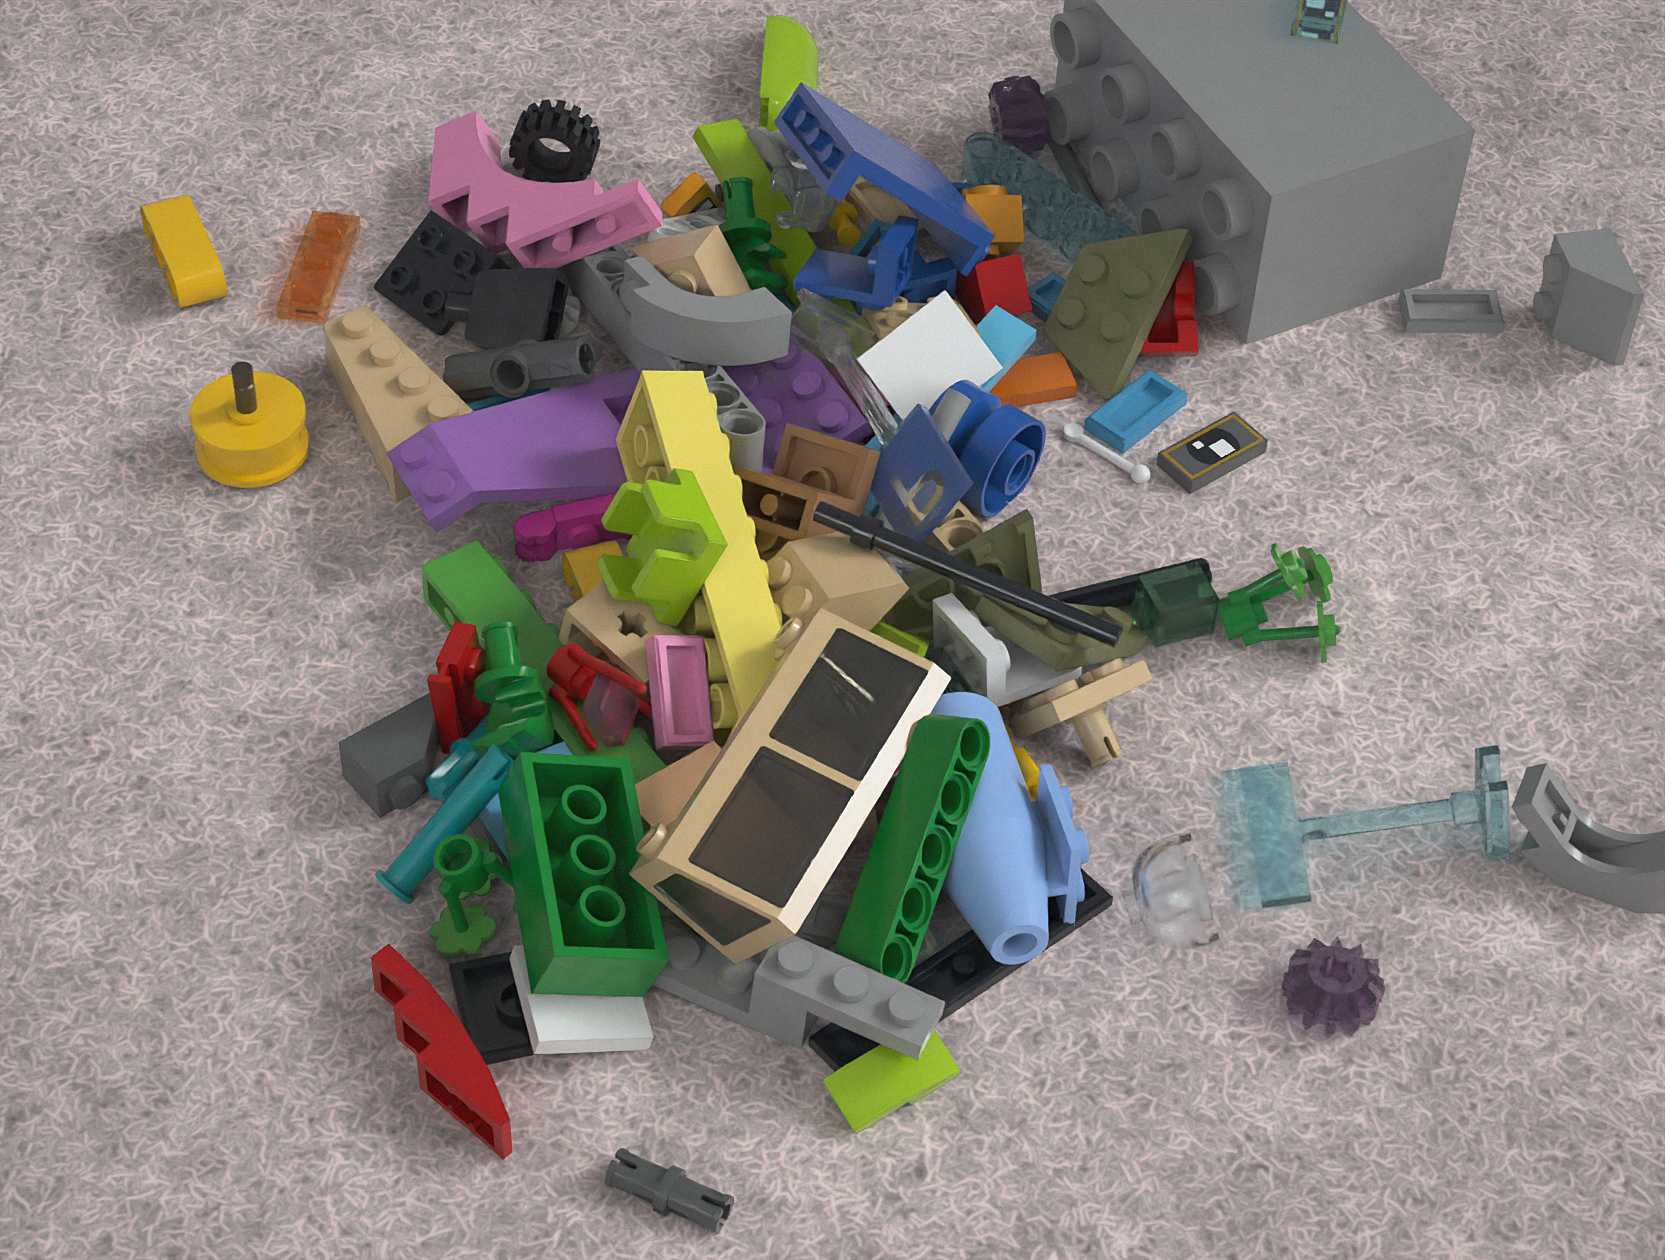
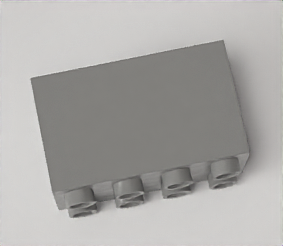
(1285, 156)

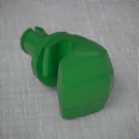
(750, 236)
(520, 706)

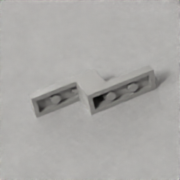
(797, 987)

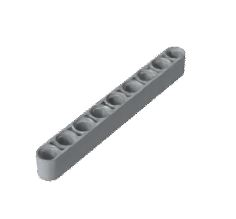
(597, 284)

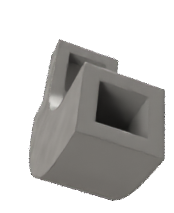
(700, 327)
(1584, 854)

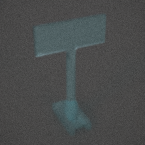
(1270, 834)

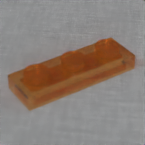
(318, 267)

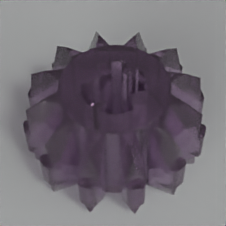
(1019, 113)
(1333, 987)

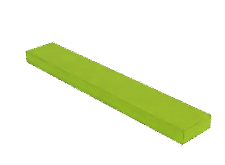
(734, 155)

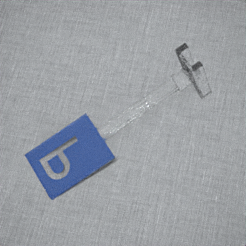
(917, 469)

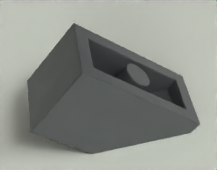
(392, 757)

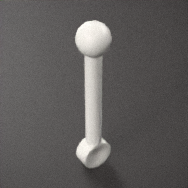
(1074, 433)

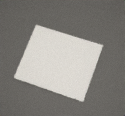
(928, 356)

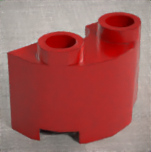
(1175, 326)

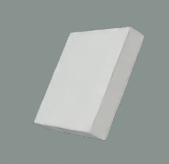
(580, 1021)

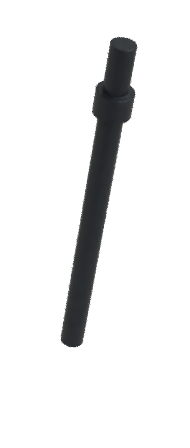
(869, 533)

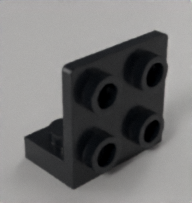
(432, 265)

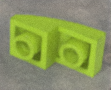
(887, 1080)

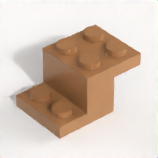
(806, 471)

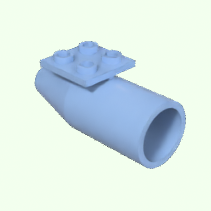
(1013, 847)

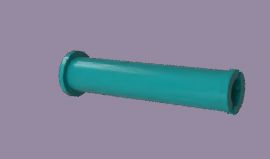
(450, 819)

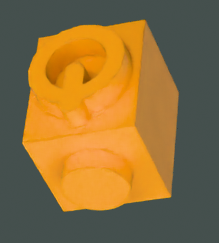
(1001, 214)

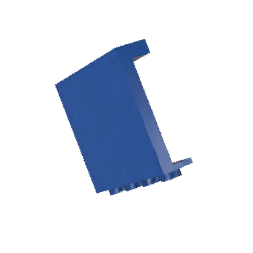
(843, 147)

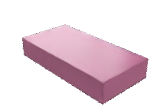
(679, 692)

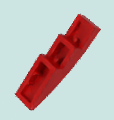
(445, 1054)

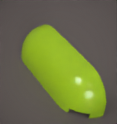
(788, 59)

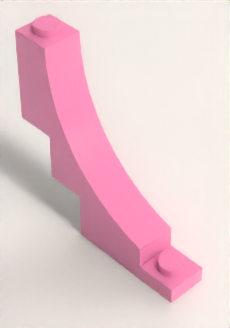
(535, 220)

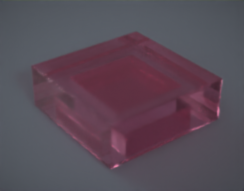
(610, 710)

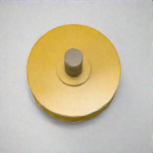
(249, 428)

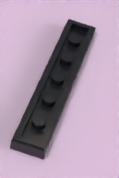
(958, 975)

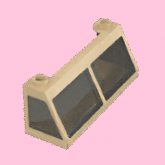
(790, 785)

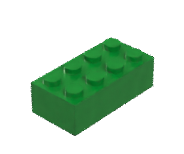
(570, 857)

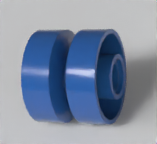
(996, 448)

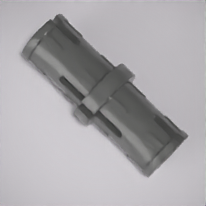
(669, 1190)

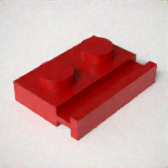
(452, 690)

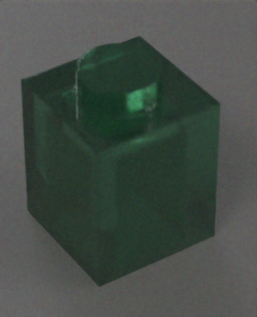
(1175, 604)

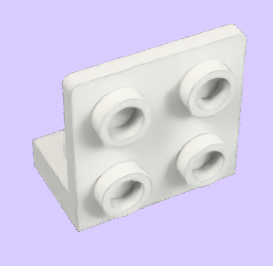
(990, 659)

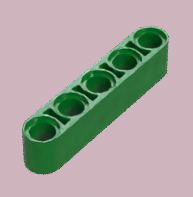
(914, 844)

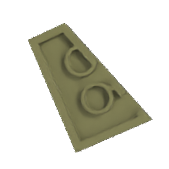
(1003, 550)
(1058, 645)

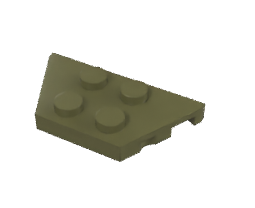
(1113, 304)

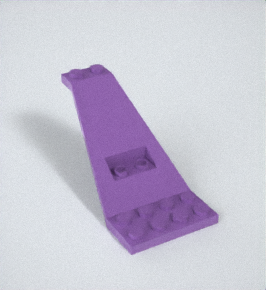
(566, 437)

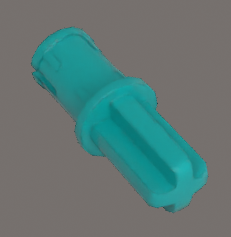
(456, 765)

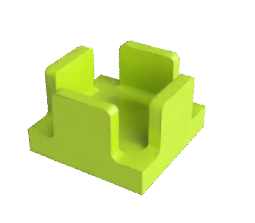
(670, 546)

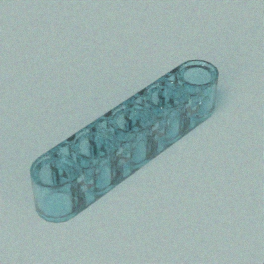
(1050, 206)

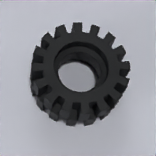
(559, 125)

